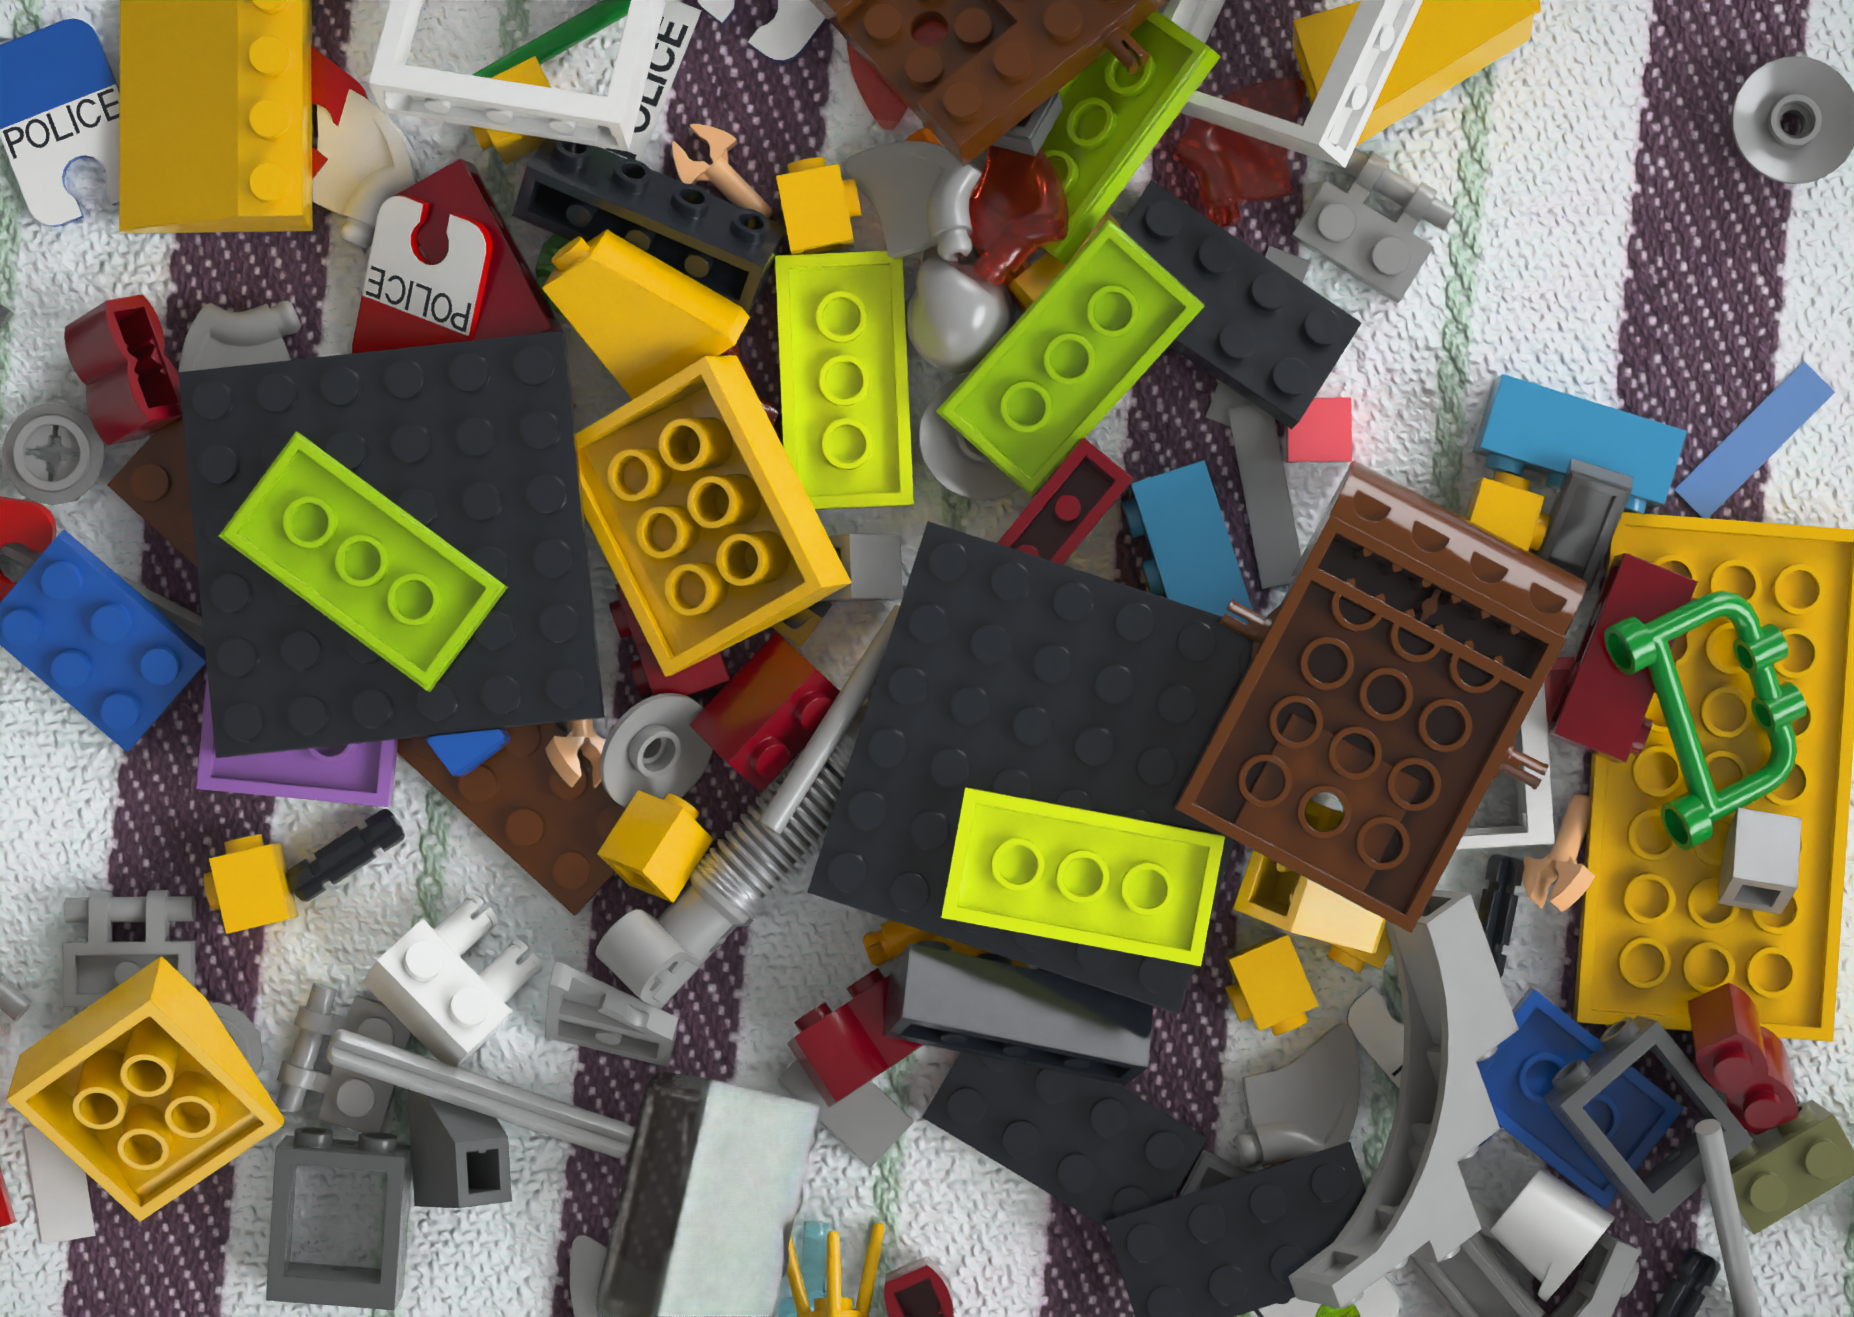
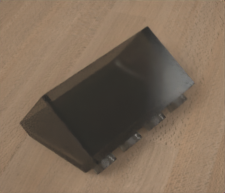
(706, 1201)

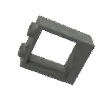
(1682, 1169)
(334, 1283)

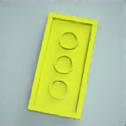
(845, 378)
(1083, 876)

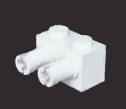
(439, 993)

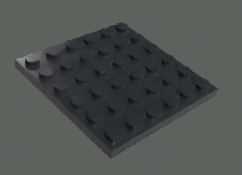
(467, 445)
(1028, 690)

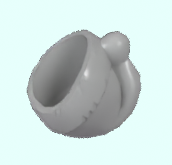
(956, 314)

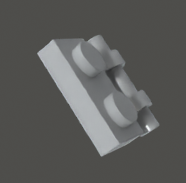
(1365, 241)
(103, 964)
(349, 1097)

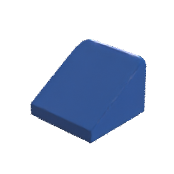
(468, 750)

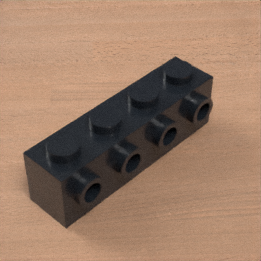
(591, 190)
(1015, 1014)

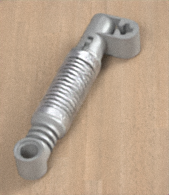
(724, 888)

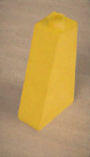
(1440, 50)

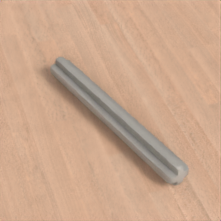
(479, 1093)

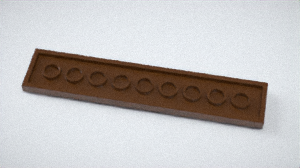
(509, 796)

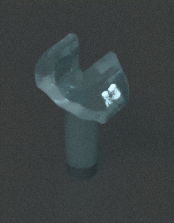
(812, 1266)

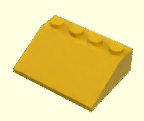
(215, 116)
(703, 514)

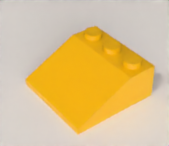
(144, 1090)

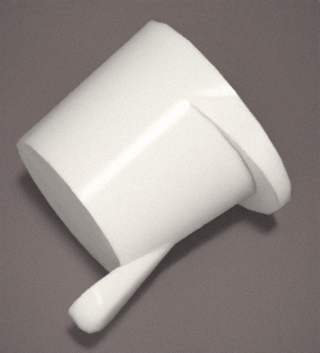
(1547, 1229)

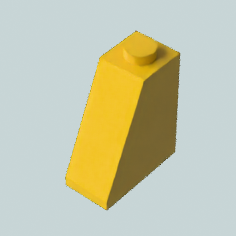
(639, 311)

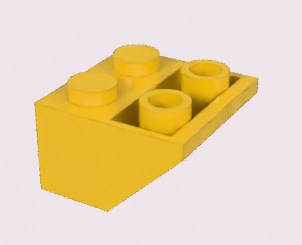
(1302, 906)

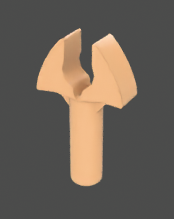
(719, 172)
(563, 751)
(1561, 862)

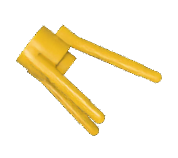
(834, 1304)

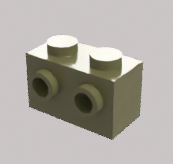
(1790, 1166)

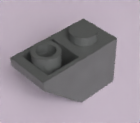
(456, 1155)

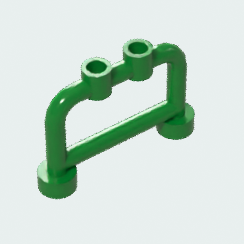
(1775, 707)

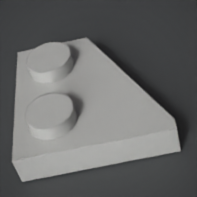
(606, 1018)

